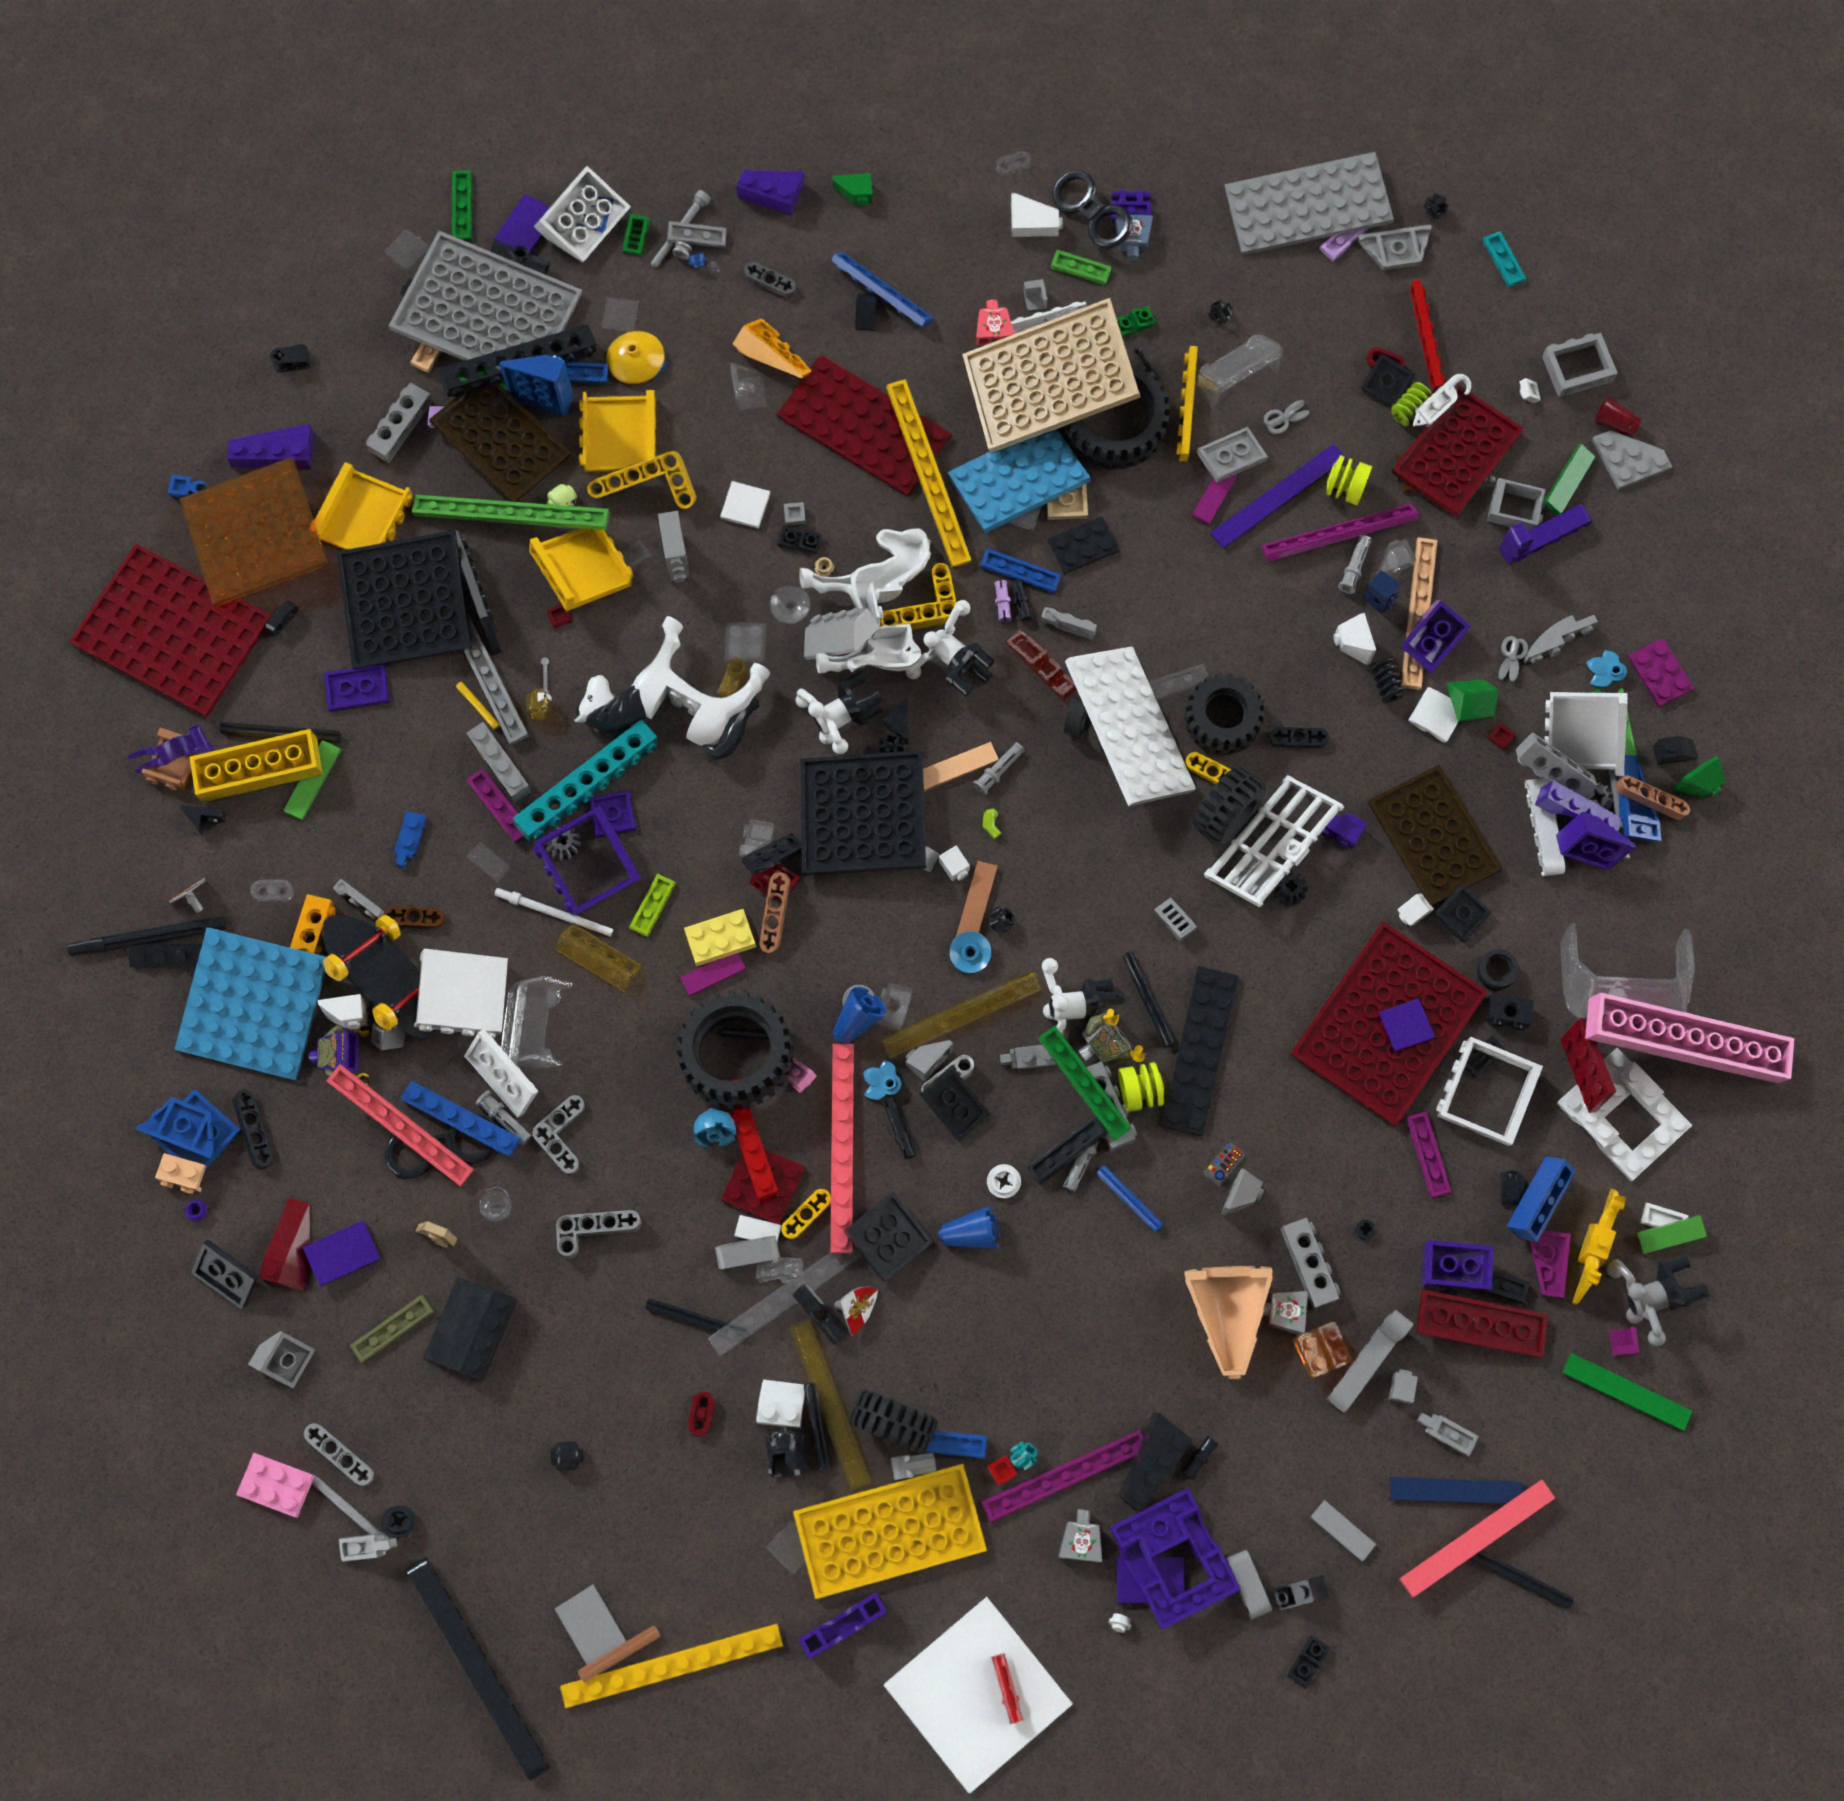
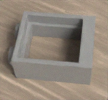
(1518, 489)

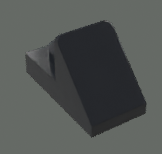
(198, 815)

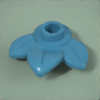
(1603, 669)
(879, 1079)

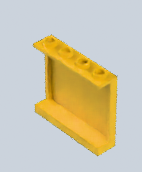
(617, 432)
(361, 510)
(581, 566)

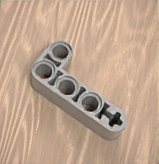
(598, 1229)

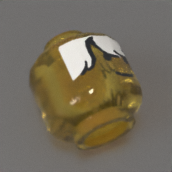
(538, 704)

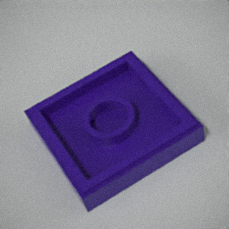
(617, 810)
(1406, 1025)

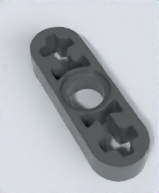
(785, 281)

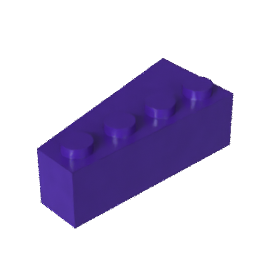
(273, 447)

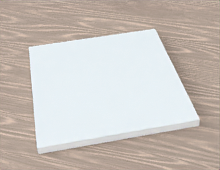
(957, 1697)

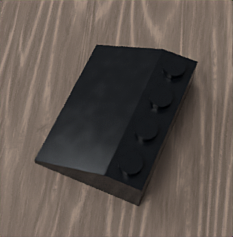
(470, 1328)

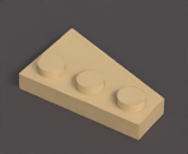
(438, 1234)

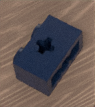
(1382, 592)

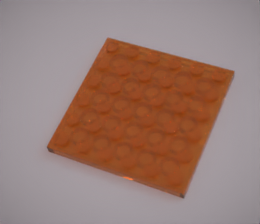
(253, 531)

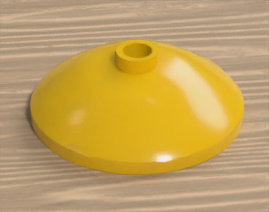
(637, 365)

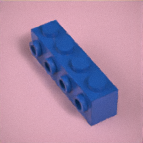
(1541, 1199)

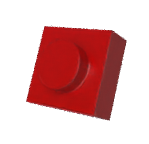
(1002, 1470)

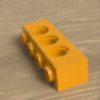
(312, 907)

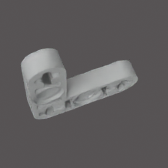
(553, 1130)

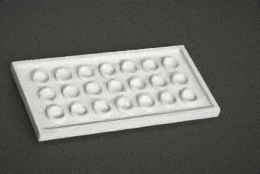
(1130, 725)

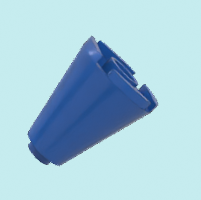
(858, 1015)
(972, 1230)

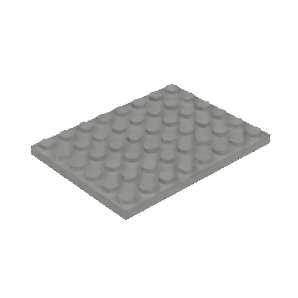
(480, 301)

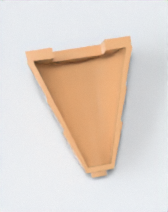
(1230, 1310)

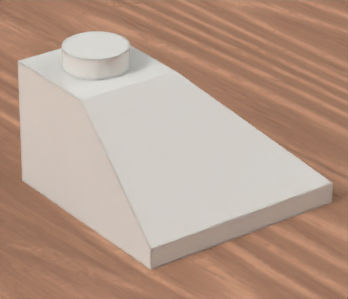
(1356, 639)
(345, 1011)

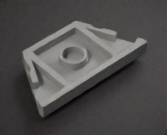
(1396, 247)

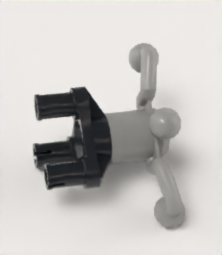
(1657, 1295)

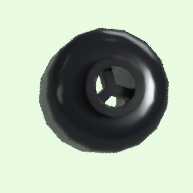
(566, 1456)

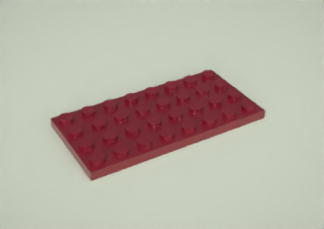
(857, 423)

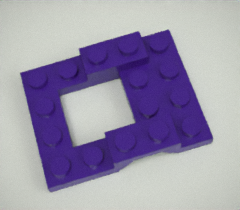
(1160, 1529)

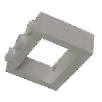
(1584, 382)
(674, 546)

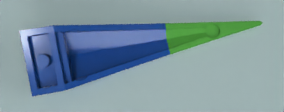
(1638, 820)

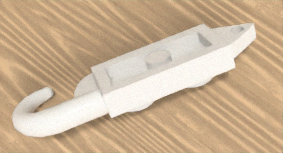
(1440, 401)

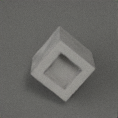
(1035, 295)
(387, 1039)

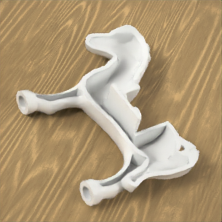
(875, 585)

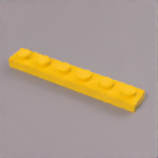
(1187, 396)

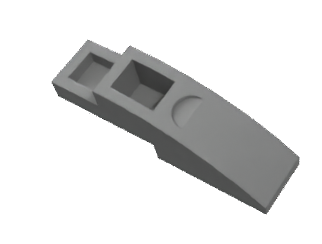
(1556, 636)

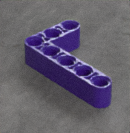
(1521, 542)

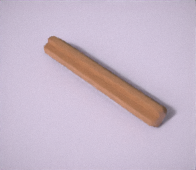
(618, 1653)

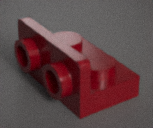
(762, 880)

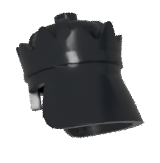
(786, 1454)

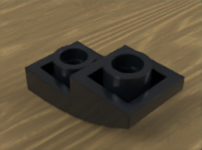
(799, 540)
(1308, 1661)

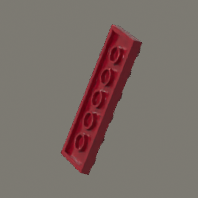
(1481, 1323)

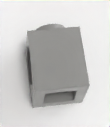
(1403, 1387)

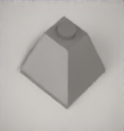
(928, 1058)
(1243, 1192)
(282, 1358)

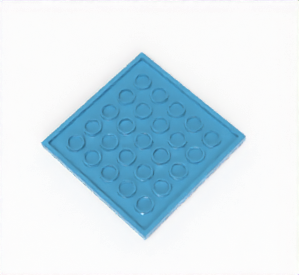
(251, 1003)

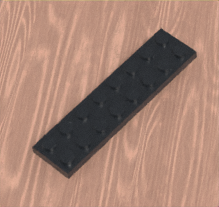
(1200, 1051)

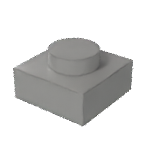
(794, 513)

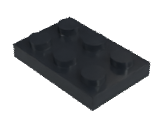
(1083, 545)
(954, 1104)
(224, 1274)

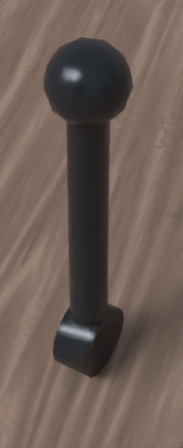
(1137, 350)

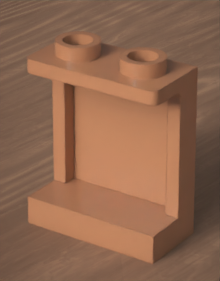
(173, 774)

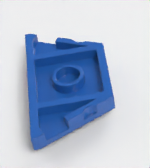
(182, 1126)

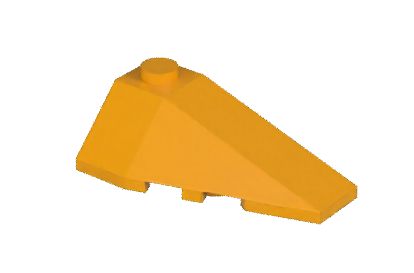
(761, 343)

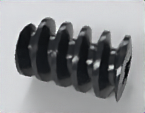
(1386, 680)

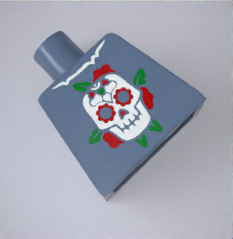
(1139, 235)

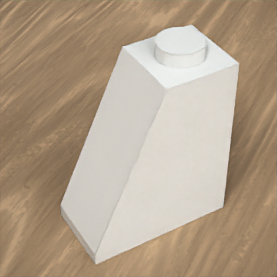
(1033, 218)

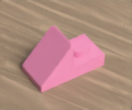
(799, 1076)

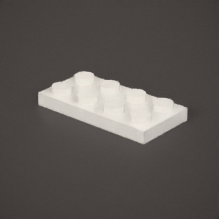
(501, 1073)

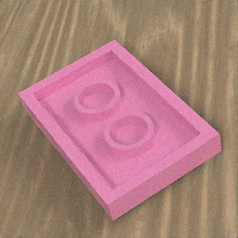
(275, 1485)

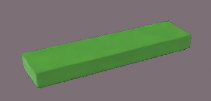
(308, 788)

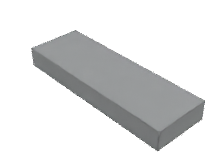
(696, 234)
(1343, 1530)

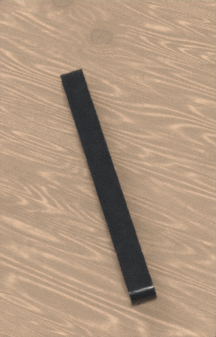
(476, 1668)

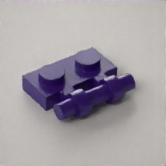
(1136, 207)

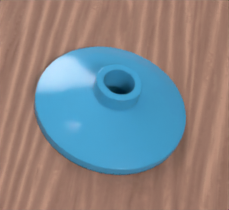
(962, 944)

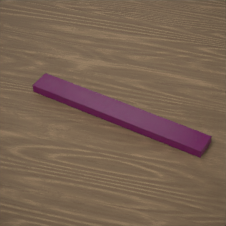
(1339, 532)
(1062, 1476)

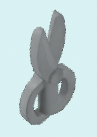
(1288, 416)
(1511, 662)

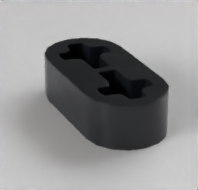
(281, 617)

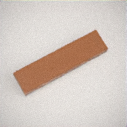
(977, 897)

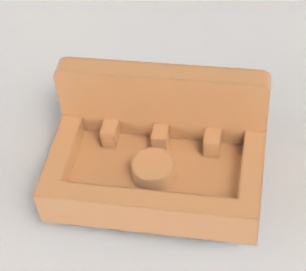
(180, 1173)

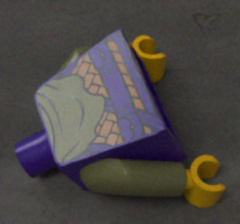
(337, 1048)

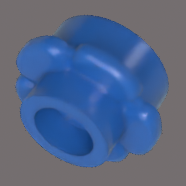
(697, 260)

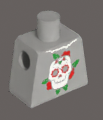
(1287, 1311)
(1081, 1539)

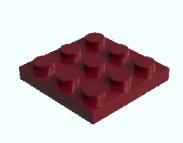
(742, 1194)

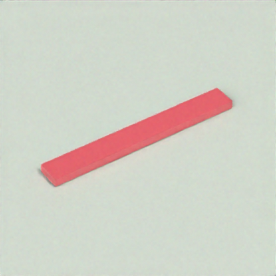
(400, 1125)
(1476, 1538)

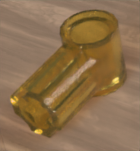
(731, 680)

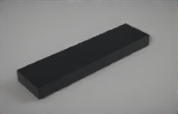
(1067, 1150)

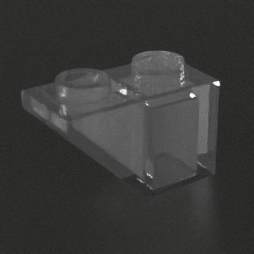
(757, 835)

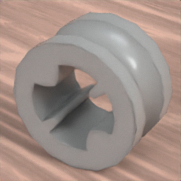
(682, 250)

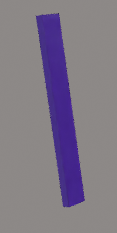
(1276, 497)

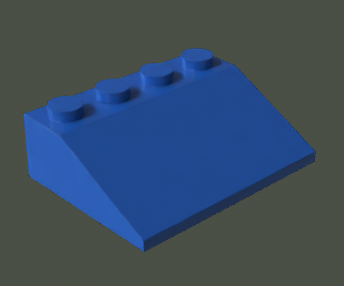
(539, 382)

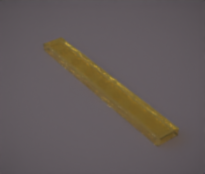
(961, 1014)
(830, 1405)

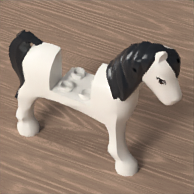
(714, 720)

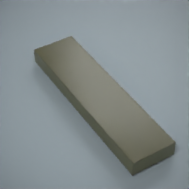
(392, 1328)

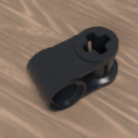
(291, 358)

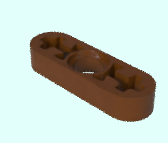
(419, 924)

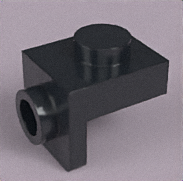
(1511, 1187)

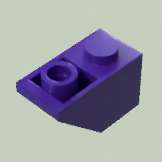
(1344, 829)

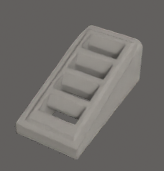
(1191, 927)

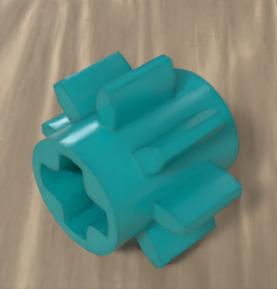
(1023, 1455)

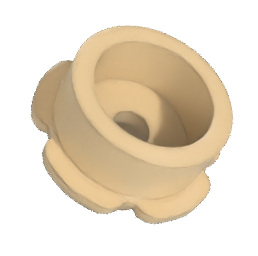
(824, 562)

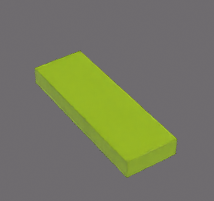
(652, 905)

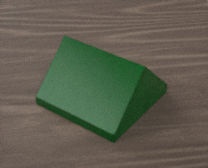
(1473, 699)

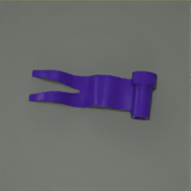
(174, 748)

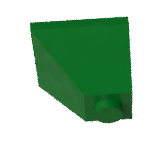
(1703, 780)

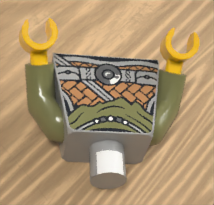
(1108, 1040)

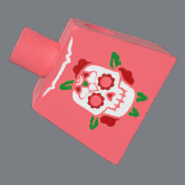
(993, 324)

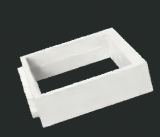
(1522, 1102)

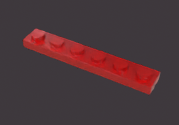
(1426, 329)
(753, 1152)

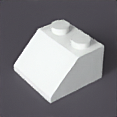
(781, 1404)

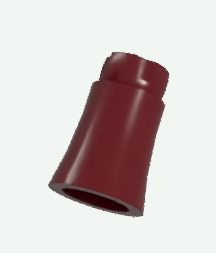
(1617, 417)

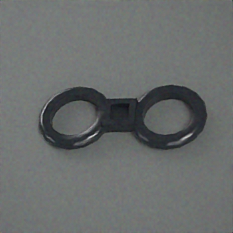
(1092, 209)
(447, 1139)

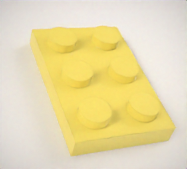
(720, 937)

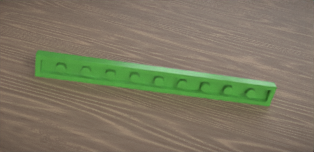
(511, 512)

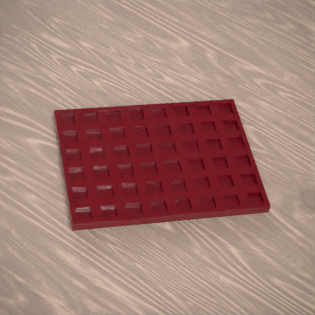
(167, 632)

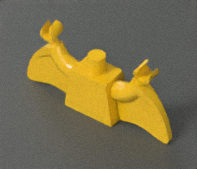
(1598, 1244)

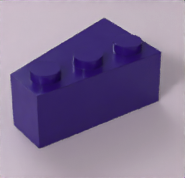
(771, 188)

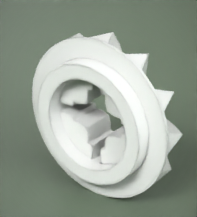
(1013, 1178)

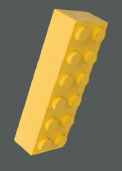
(256, 765)

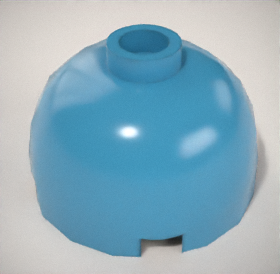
(713, 1127)

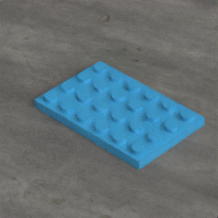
(1018, 479)

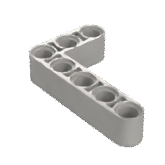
(1372, 1355)

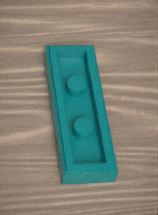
(1504, 259)

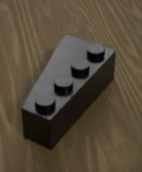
(1157, 1455)

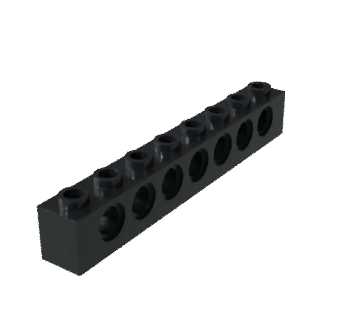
(487, 363)

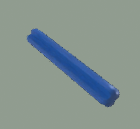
(1129, 1198)

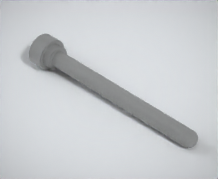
(700, 200)
(346, 1508)

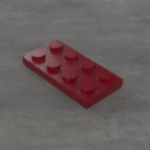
(1588, 1067)

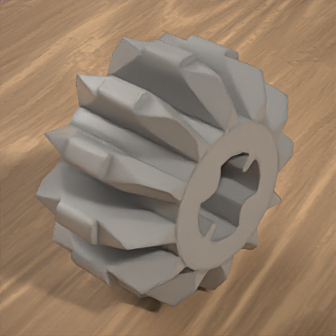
(572, 843)

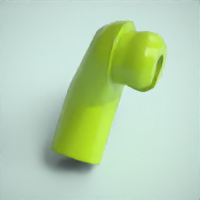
(989, 823)

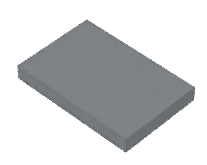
(1232, 454)
(590, 1624)

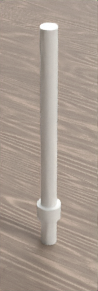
(516, 898)

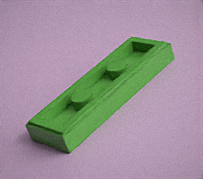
(1081, 267)
(1671, 1234)

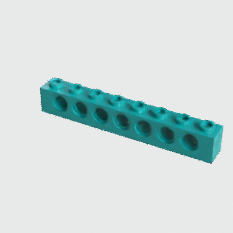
(638, 733)

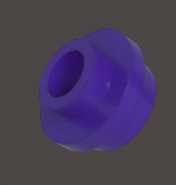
(189, 1210)

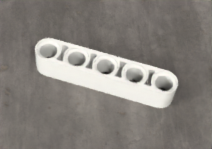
(1546, 831)

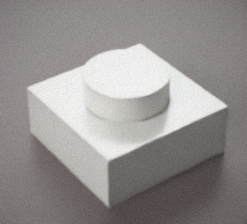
(1529, 390)

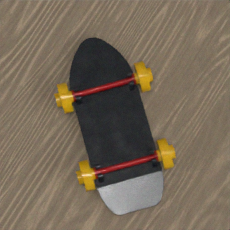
(376, 969)

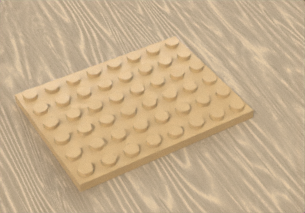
(1050, 375)

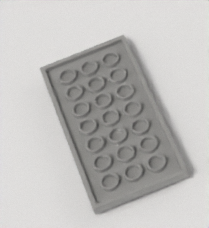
(1308, 203)

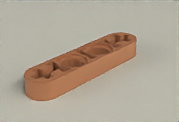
(1631, 788)
(778, 913)

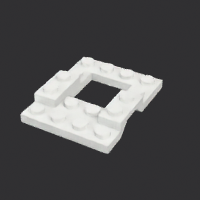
(1628, 1080)

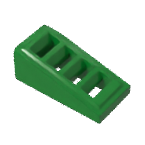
(645, 221)

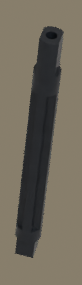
(145, 936)

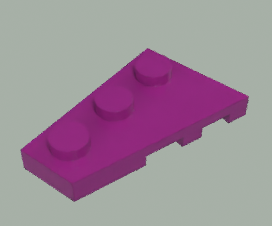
(1551, 1262)

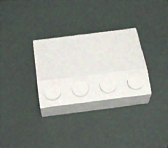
(569, 209)

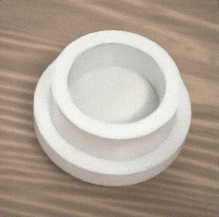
(1120, 1623)

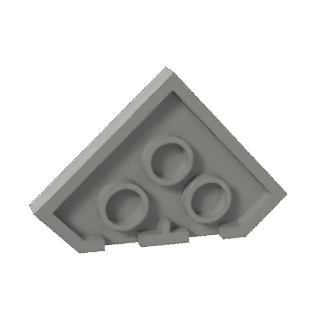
(1629, 459)

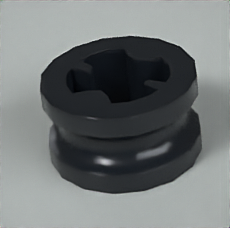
(1370, 1224)

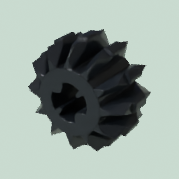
(1296, 884)

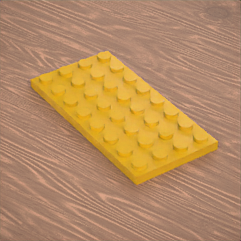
(889, 1531)

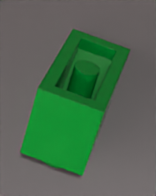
(854, 188)

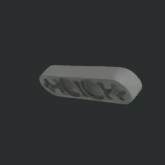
(341, 1452)

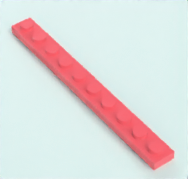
(842, 1147)

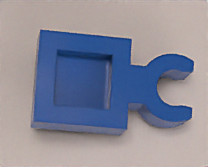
(182, 486)

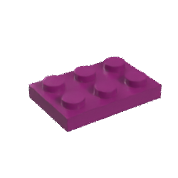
(1660, 672)

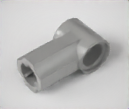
(911, 1466)

